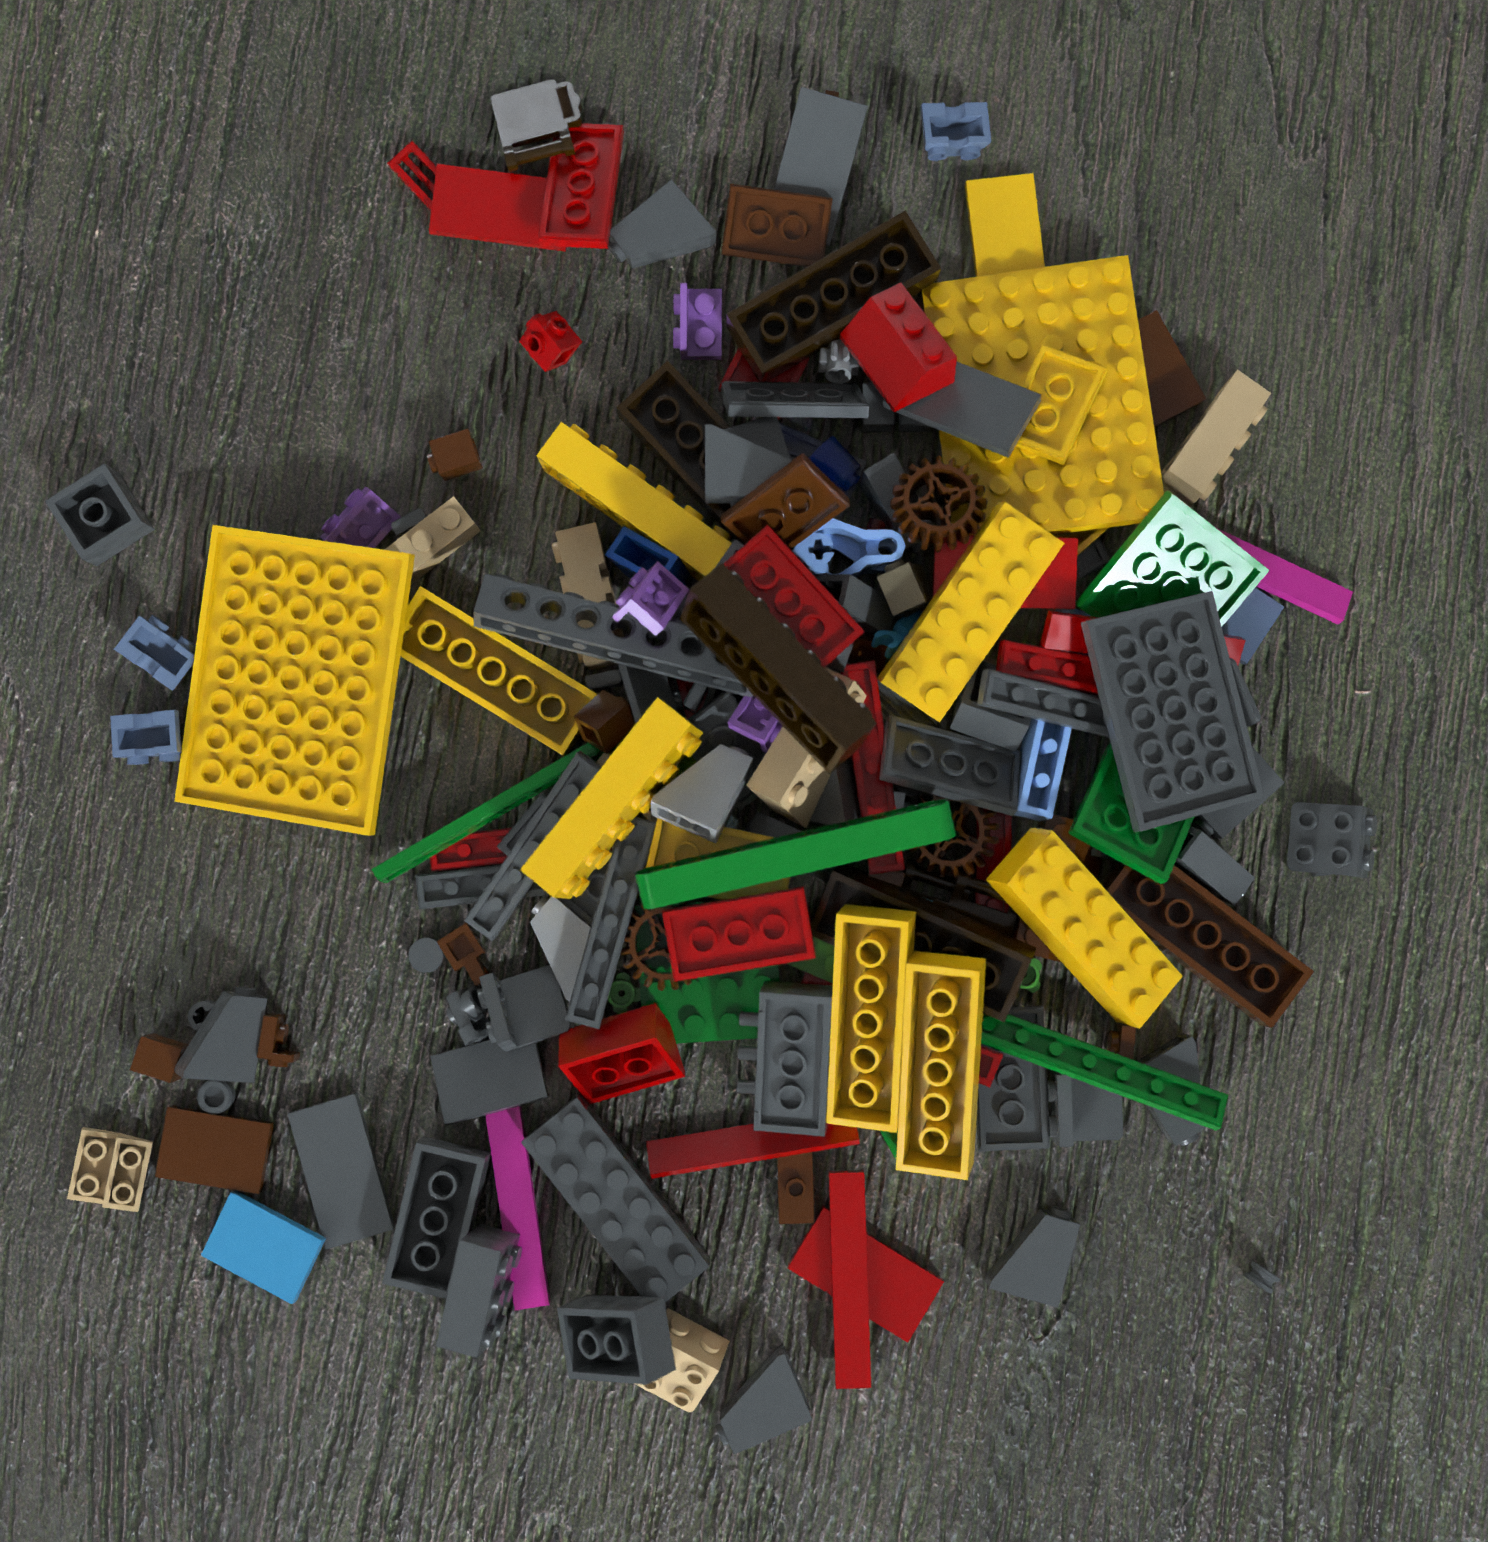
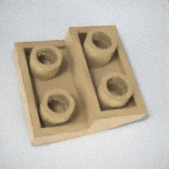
(110, 1169)

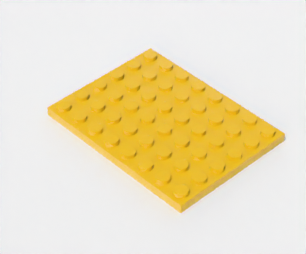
(1086, 312)
(294, 679)

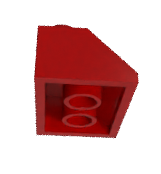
(899, 348)
(622, 1055)

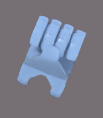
(852, 542)

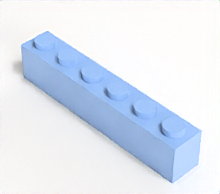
(1042, 763)

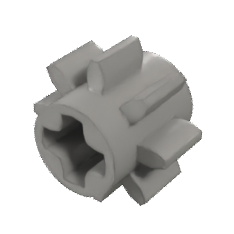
(837, 362)

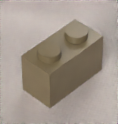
(905, 587)

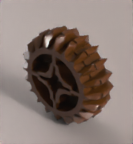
(964, 492)
(978, 845)
(639, 957)

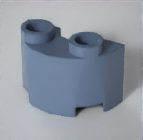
(955, 130)
(157, 651)
(146, 736)

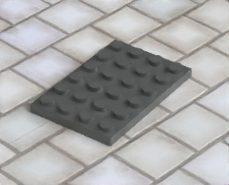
(1172, 710)

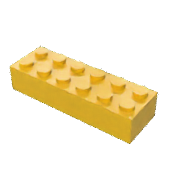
(630, 500)
(970, 610)
(493, 671)
(612, 801)
(1084, 927)
(868, 1016)
(940, 1064)

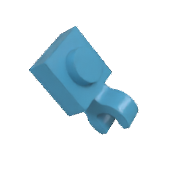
(894, 638)

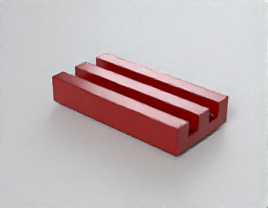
(403, 157)

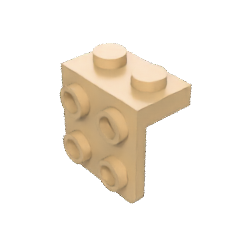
(697, 1361)

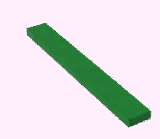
(479, 816)
(1105, 1070)

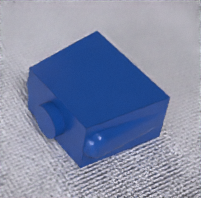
(634, 551)

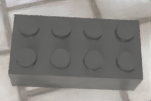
(435, 1214)

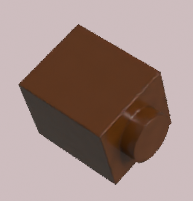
(454, 455)
(605, 721)
(157, 1057)

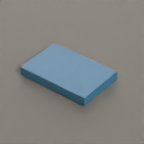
(263, 1246)

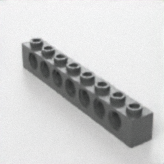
(597, 641)

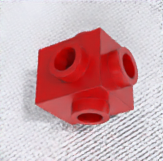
(549, 340)

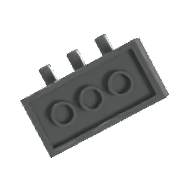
(789, 1057)

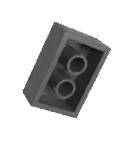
(479, 1290)
(616, 1339)

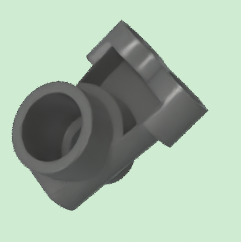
(467, 1013)

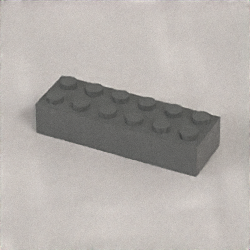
(616, 1200)

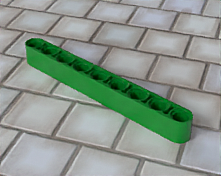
(795, 854)

